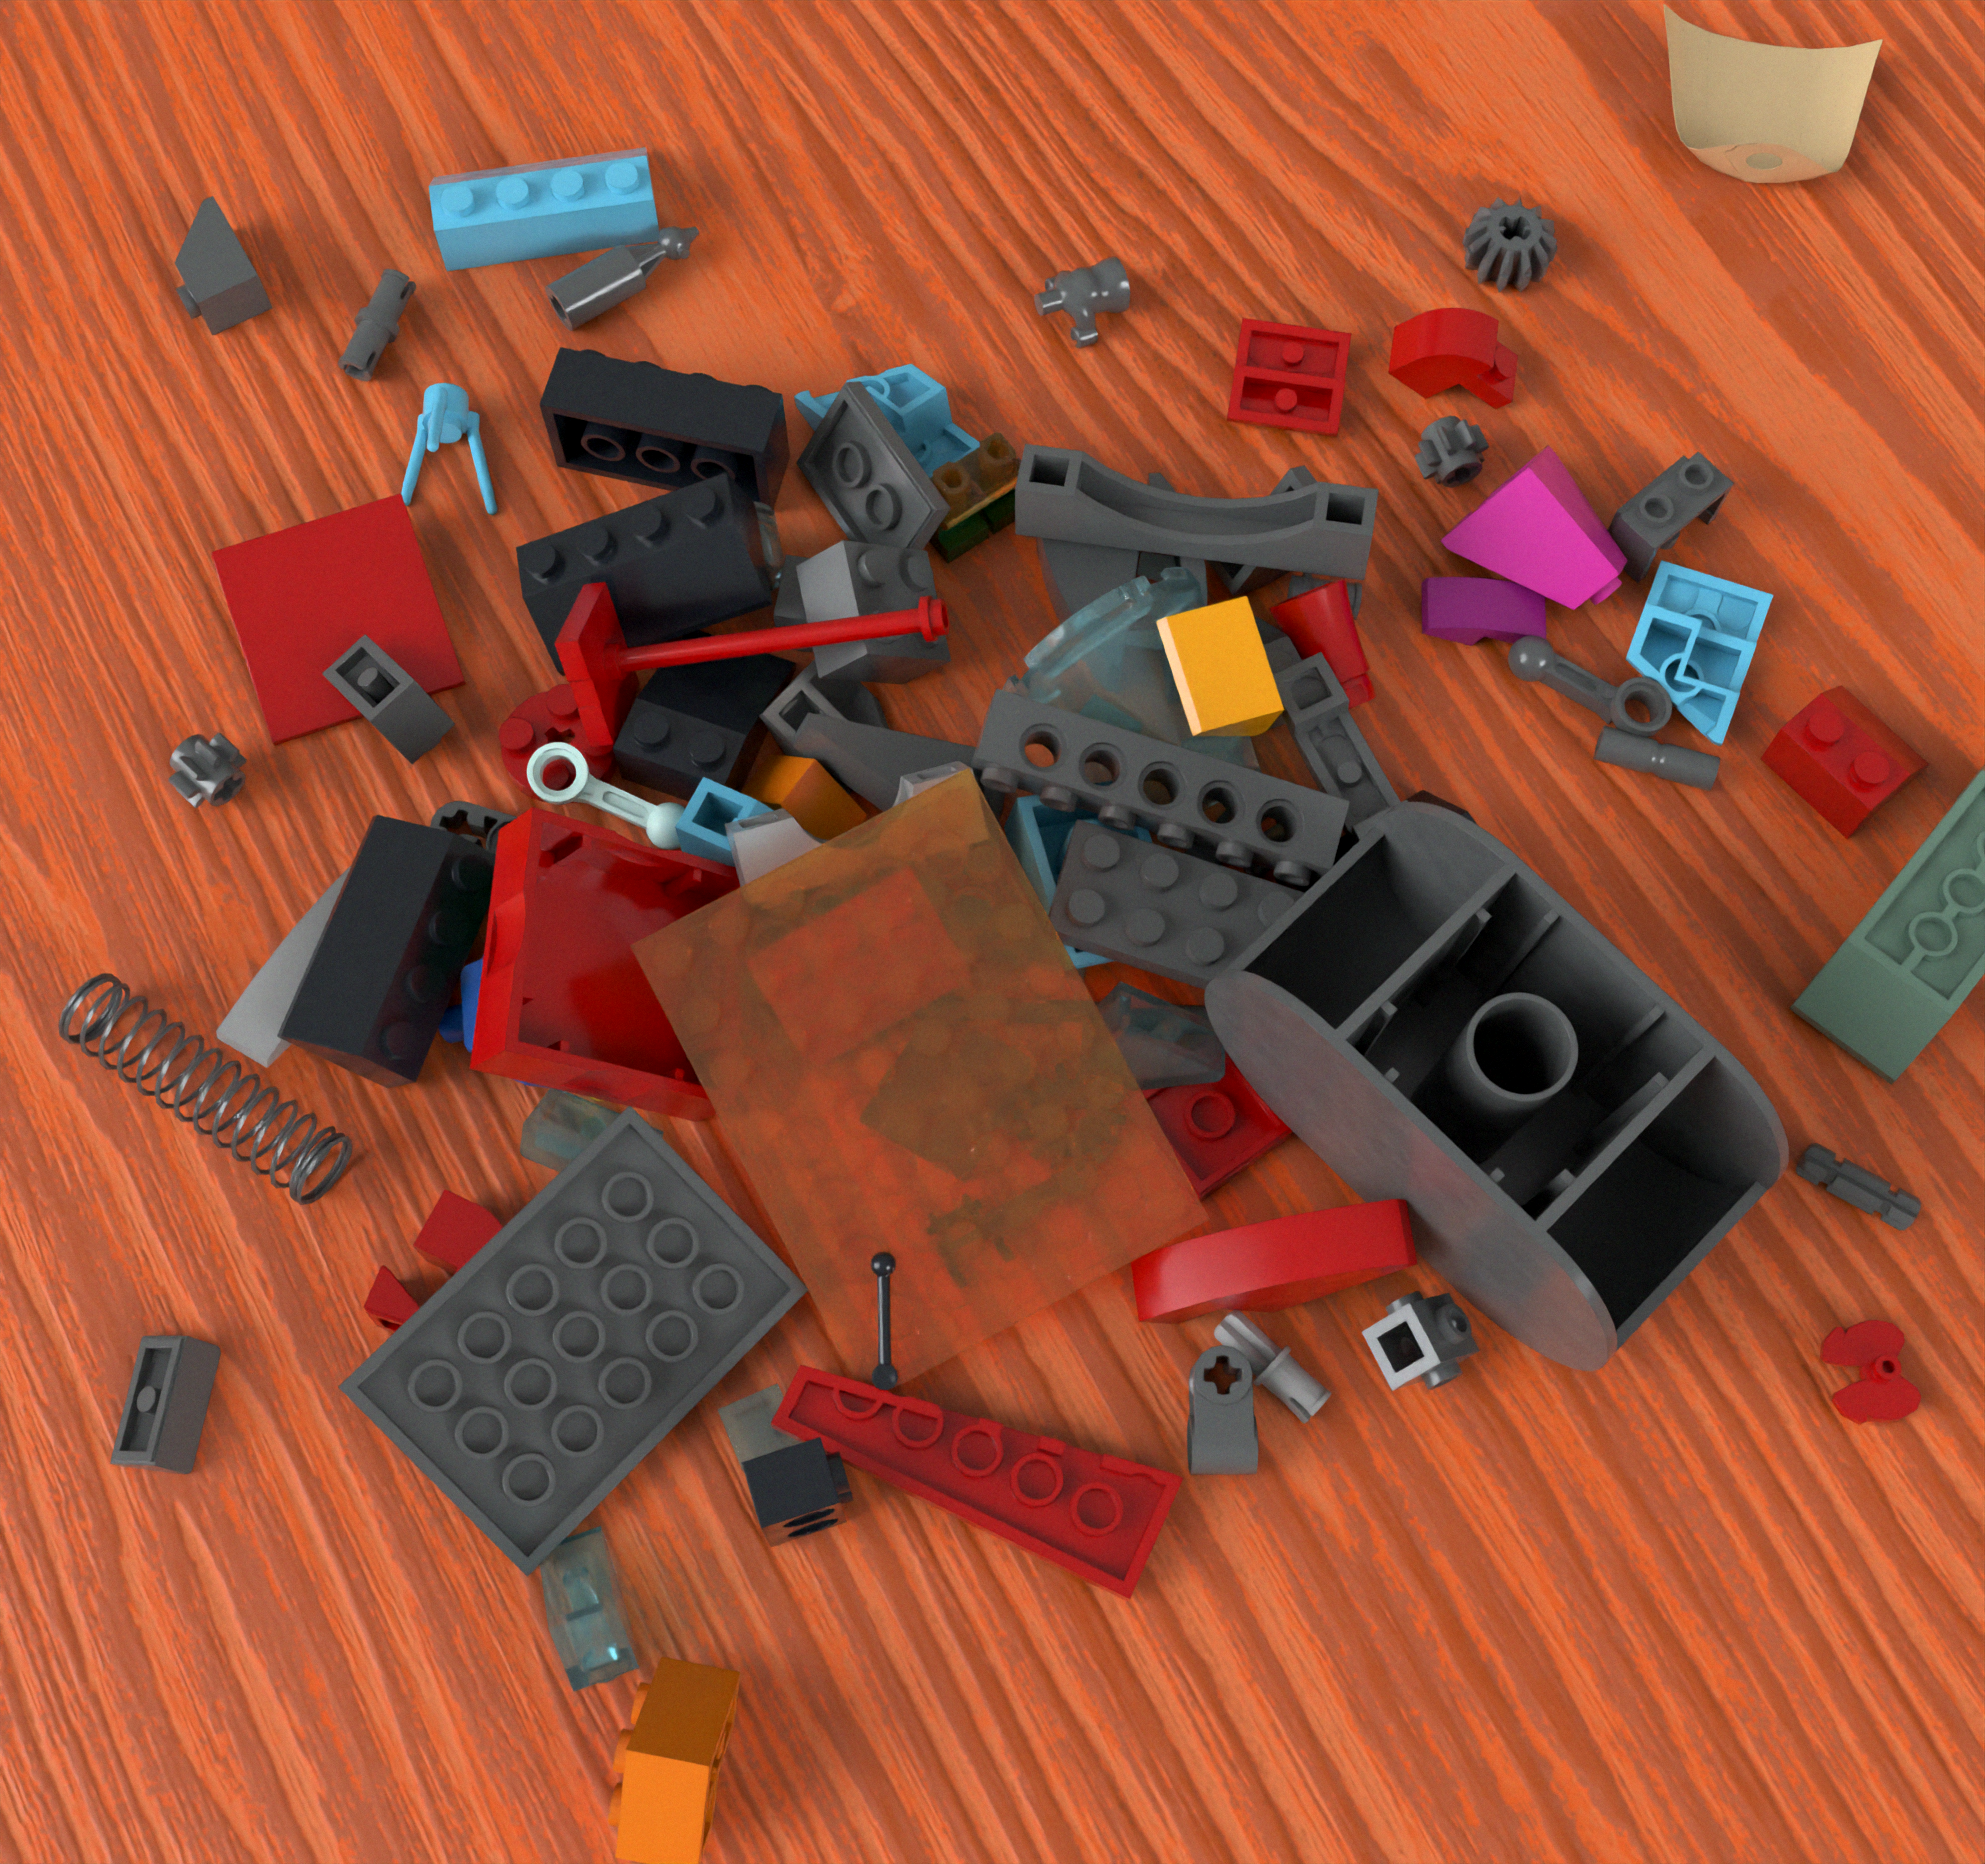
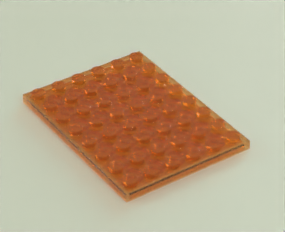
(919, 1081)

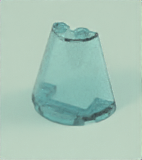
(1116, 671)

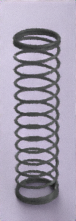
(110, 1015)

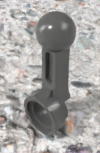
(1534, 660)

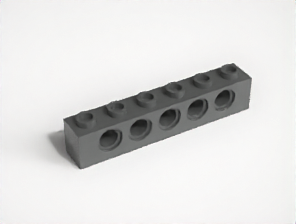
(1309, 817)

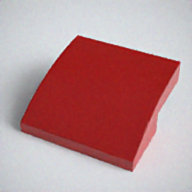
(1289, 377)

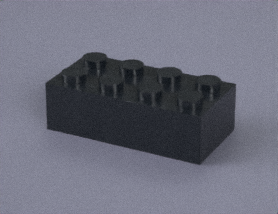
(663, 425)

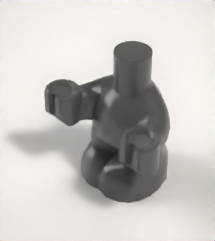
(1084, 294)

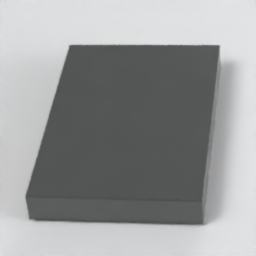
(870, 475)

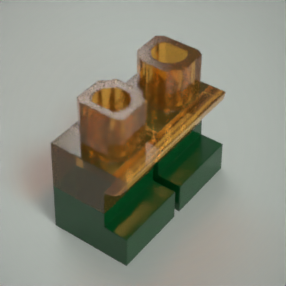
(979, 495)

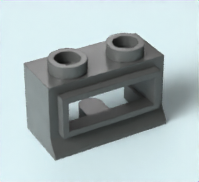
(1664, 508)

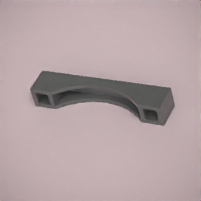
(1303, 530)

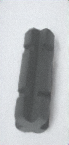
(1858, 1186)

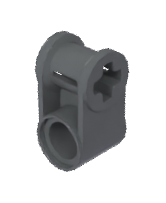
(1219, 1426)

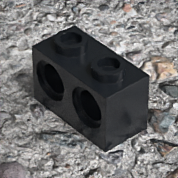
(797, 1491)

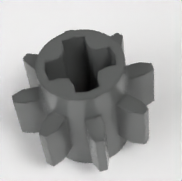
(1451, 451)
(207, 770)

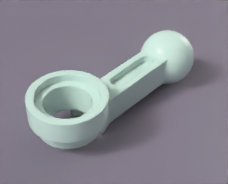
(657, 820)

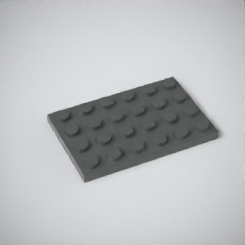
(574, 1340)

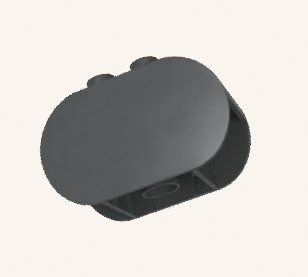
(1505, 1076)

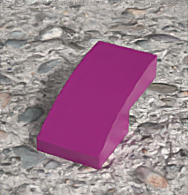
(1479, 608)

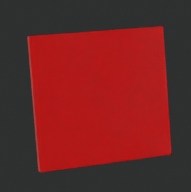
(315, 593)

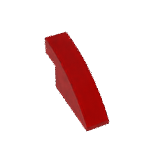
(1274, 1262)

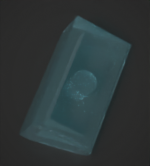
(563, 1128)

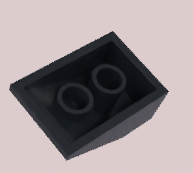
(700, 722)

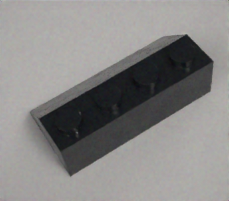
(665, 561)
(392, 951)

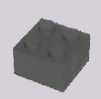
(868, 580)

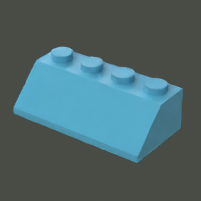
(544, 209)

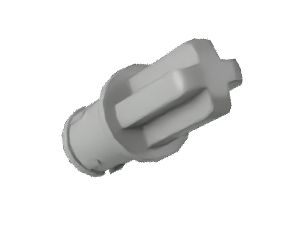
(1273, 1366)

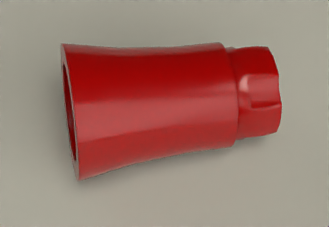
(1324, 623)

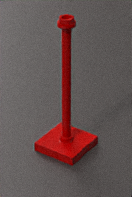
(605, 669)

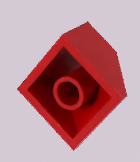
(1842, 759)

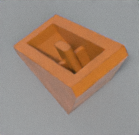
(807, 794)

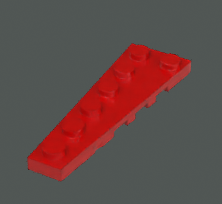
(1031, 1491)

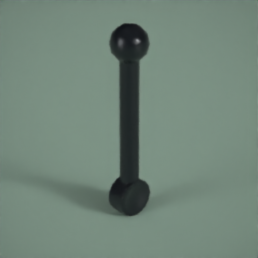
(884, 1374)

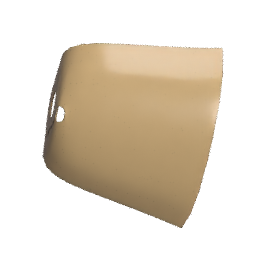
(1763, 106)

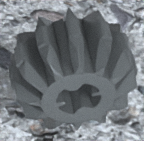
(1509, 244)

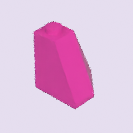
(1542, 535)

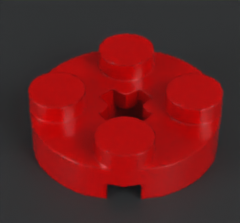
(535, 725)

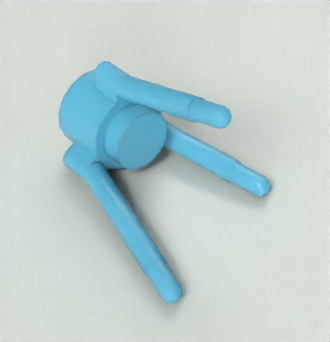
(444, 421)

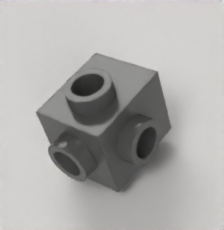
(1421, 1341)

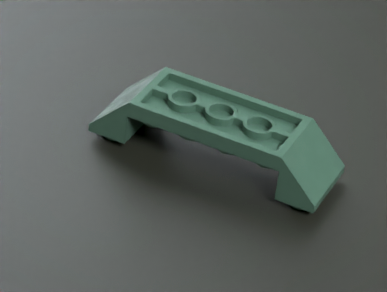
(1912, 950)

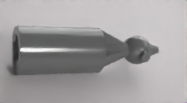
(614, 276)

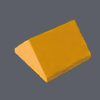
(1221, 669)

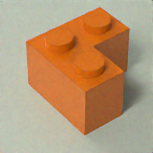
(672, 1762)

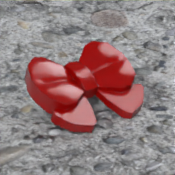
(1883, 1392)

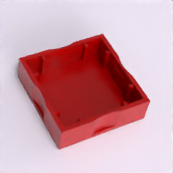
(558, 969)

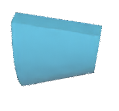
(915, 409)
(1699, 643)

